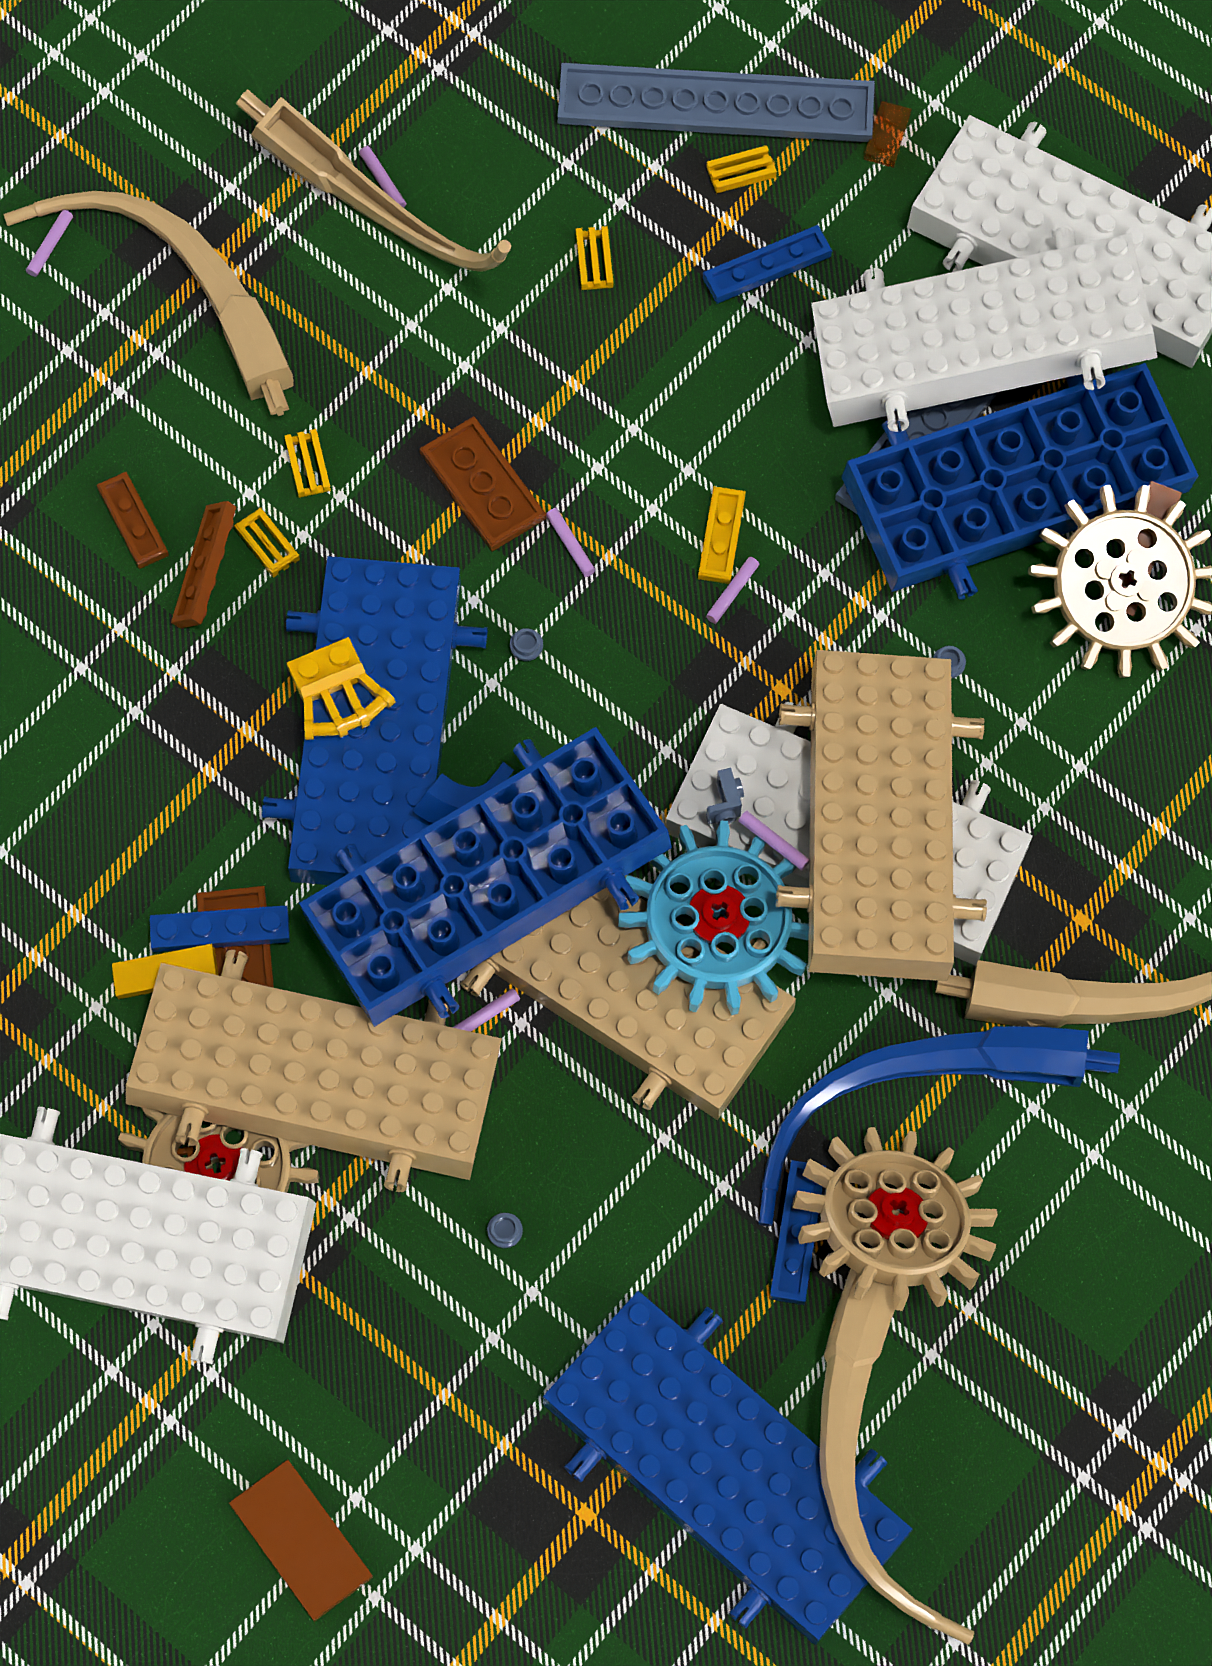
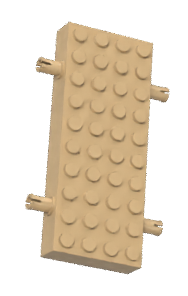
(881, 816)
(584, 976)
(312, 1071)

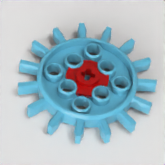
(711, 967)

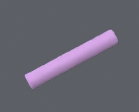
(381, 175)
(49, 243)
(570, 542)
(732, 590)
(774, 840)
(489, 1011)

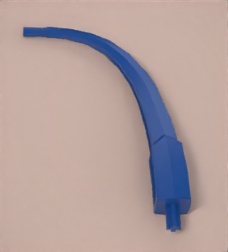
(1001, 1052)

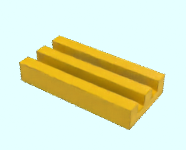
(740, 164)
(592, 235)
(302, 439)
(282, 563)

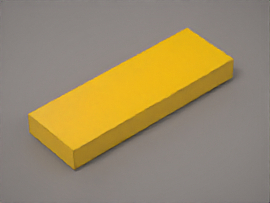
(721, 535)
(140, 974)

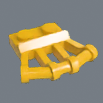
(329, 671)

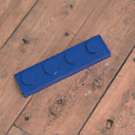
(767, 264)
(219, 928)
(793, 1258)

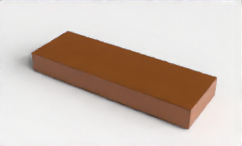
(132, 520)

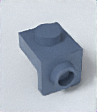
(730, 793)

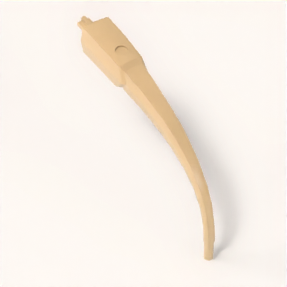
(326, 167)
(241, 316)
(1051, 1000)
(851, 1350)

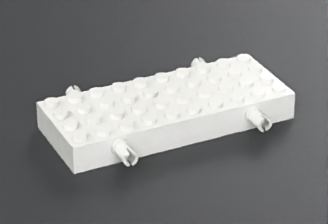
(1007, 197)
(983, 330)
(777, 792)
(150, 1237)

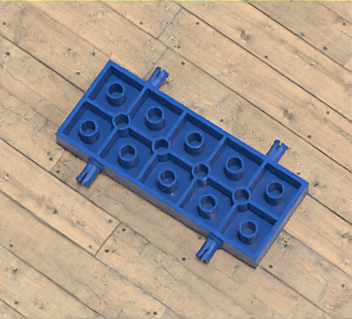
(1008, 474)
(373, 778)
(486, 876)
(719, 1464)

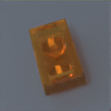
(887, 134)

